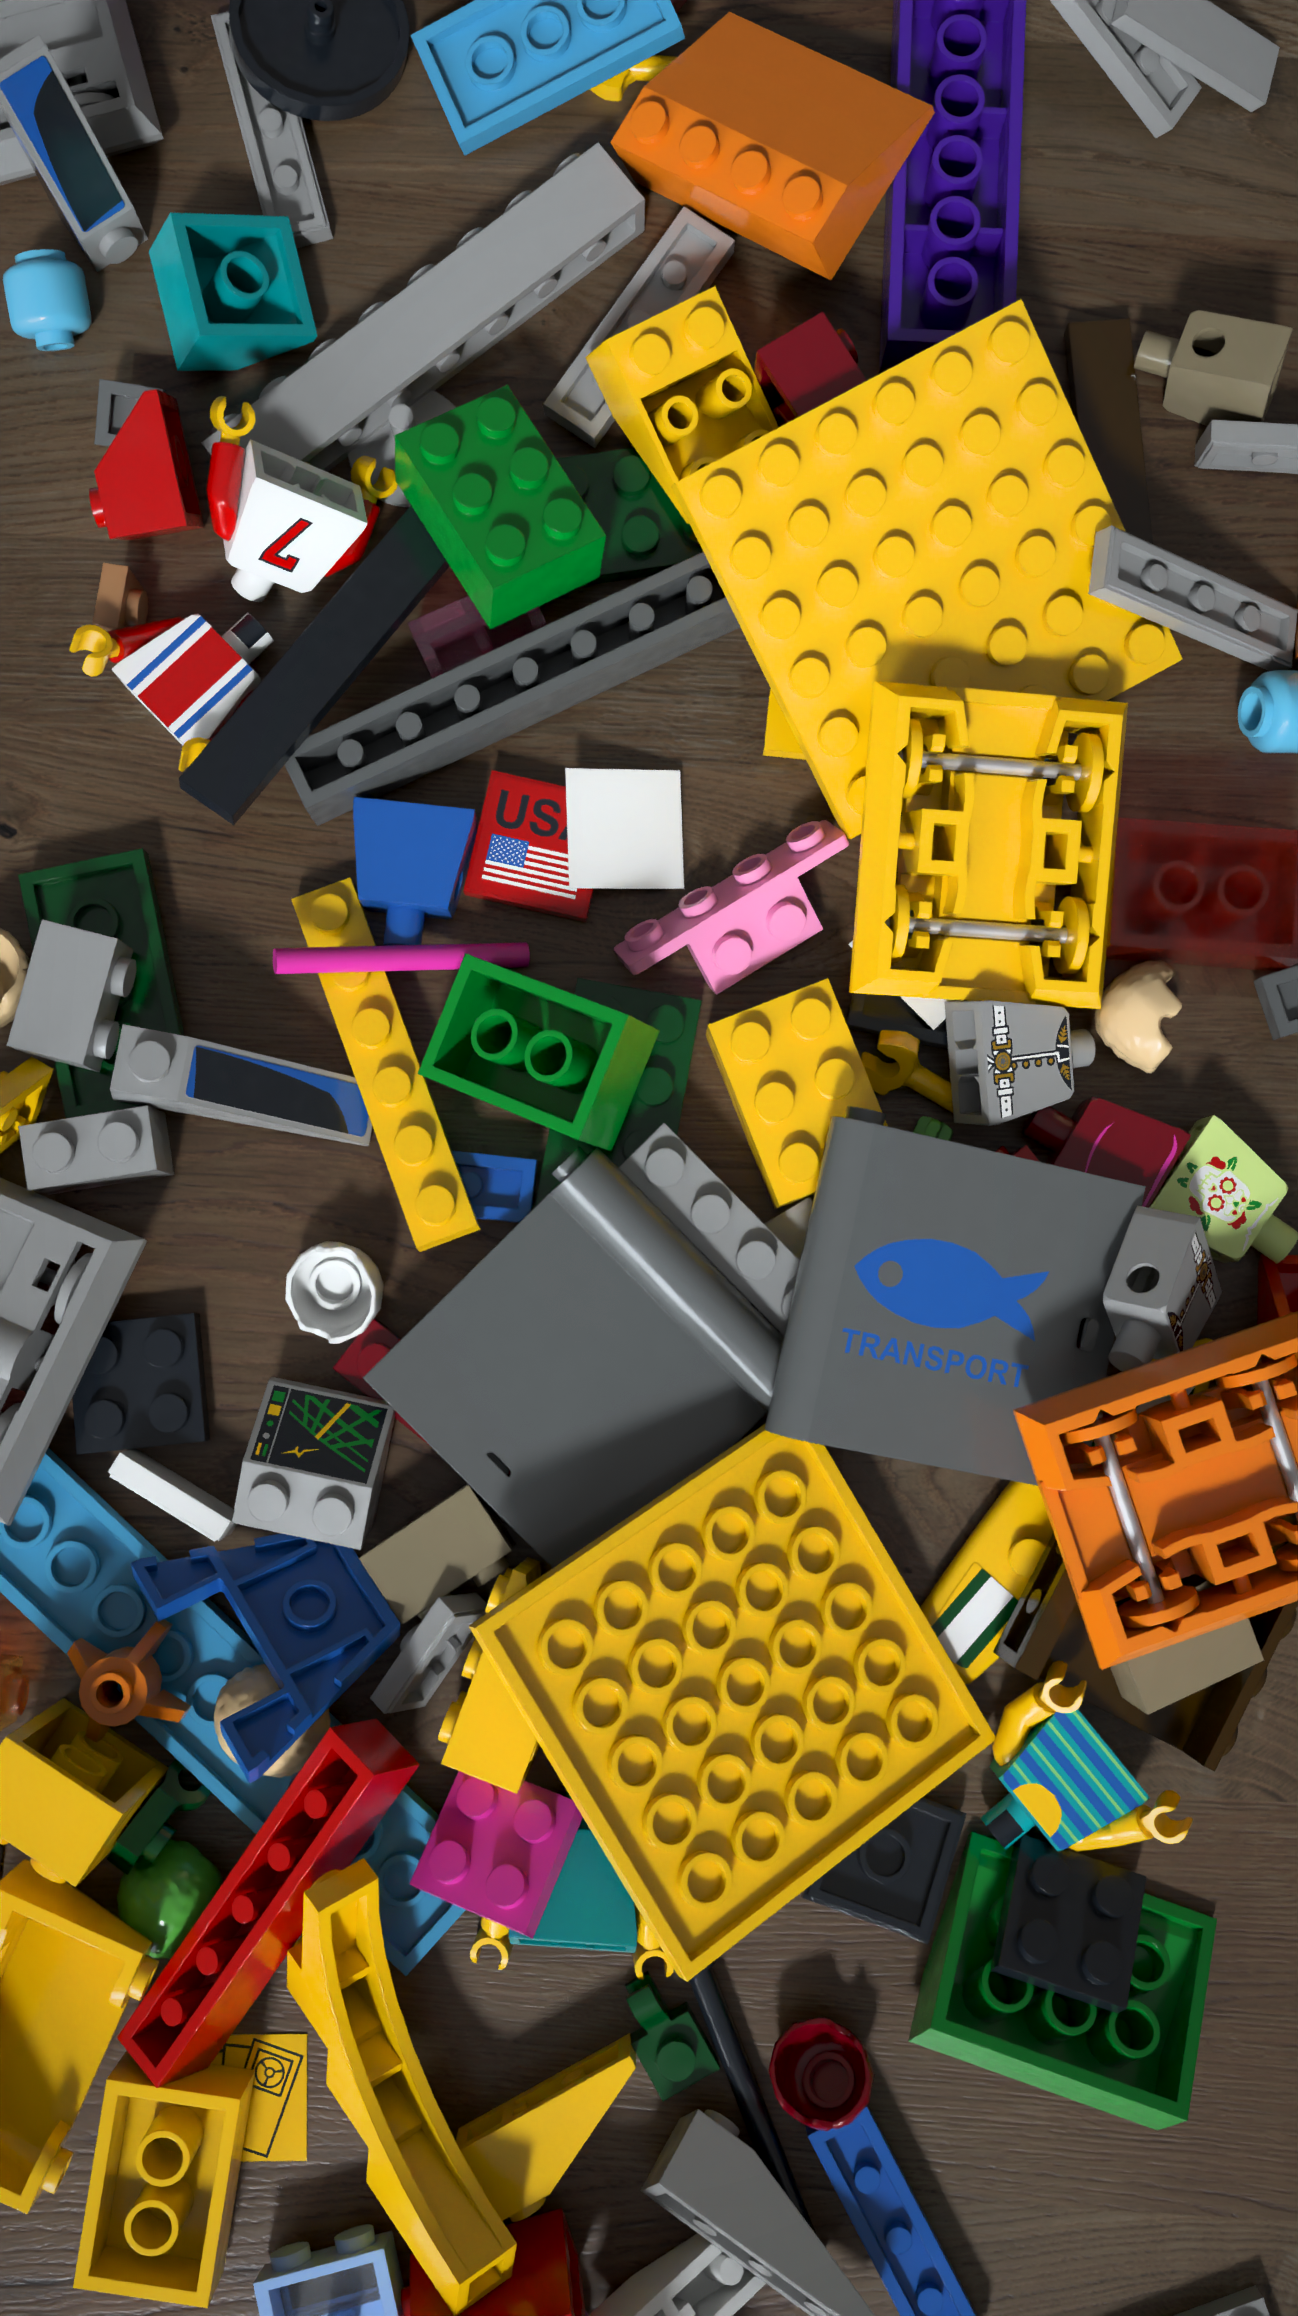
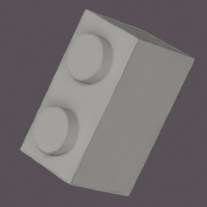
(72, 996)
(96, 1150)

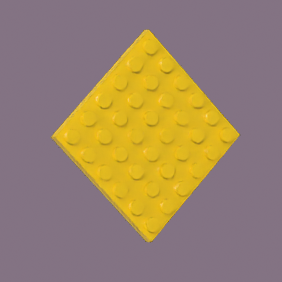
(921, 541)
(734, 1690)

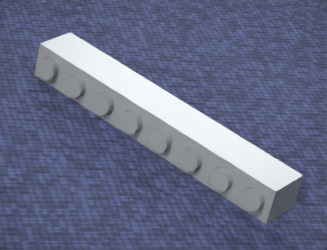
(449, 313)

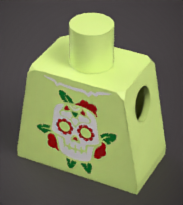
(1230, 1192)

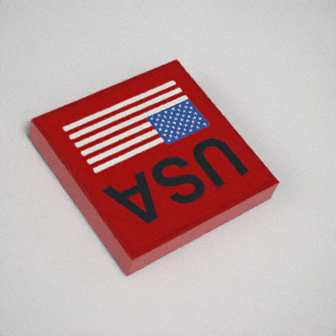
(524, 849)

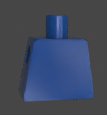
(411, 862)

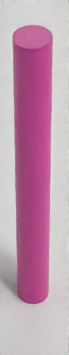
(395, 957)

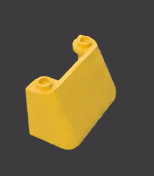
(61, 1998)

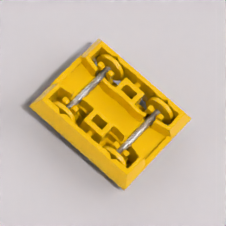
(986, 845)

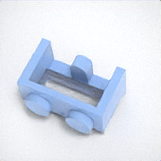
(347, 2279)

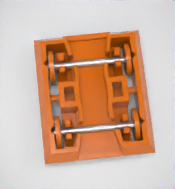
(1175, 1489)

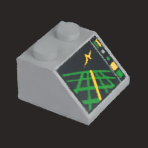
(315, 1463)

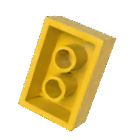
(787, 1075)
(69, 1795)
(164, 2184)

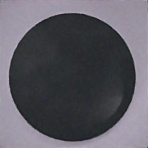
(321, 54)

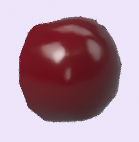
(821, 2074)

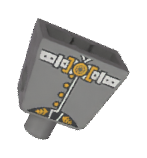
(1011, 1058)
(1159, 1287)

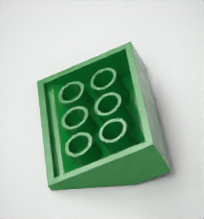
(1119, 2062)

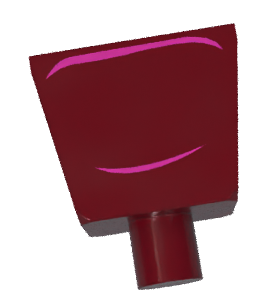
(1109, 1143)

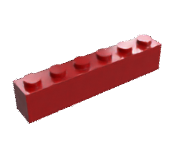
(260, 1904)

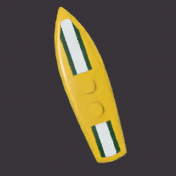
(992, 1570)

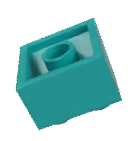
(230, 289)

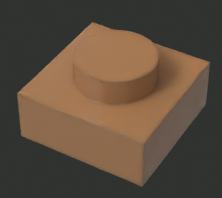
(119, 599)

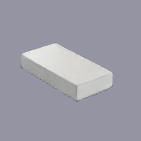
(173, 1494)

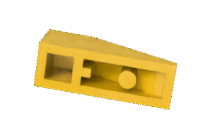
(534, 2137)

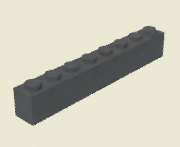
(510, 688)

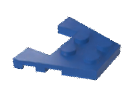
(305, 1612)

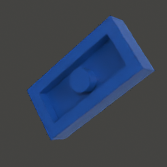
(498, 1185)

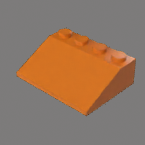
(771, 141)

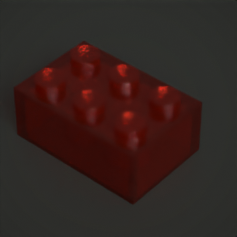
(1204, 895)

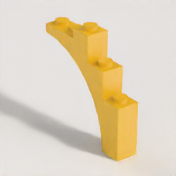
(373, 2071)

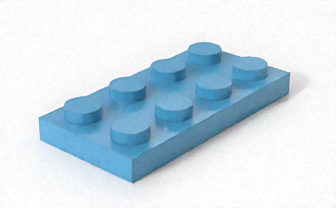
(521, 58)

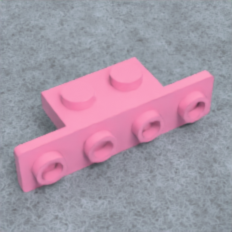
(742, 918)

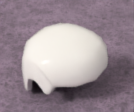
(334, 1291)

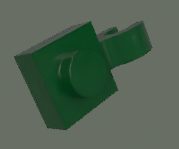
(150, 1828)
(670, 2041)

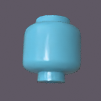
(47, 299)
(1271, 712)

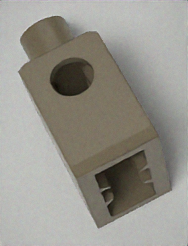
(1218, 366)

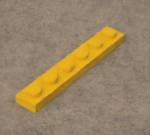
(387, 1073)

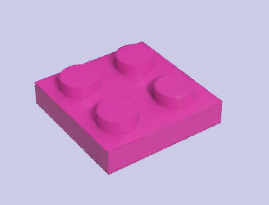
(498, 1851)

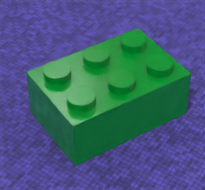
(498, 506)
(539, 1052)

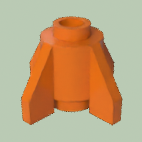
(135, 1672)

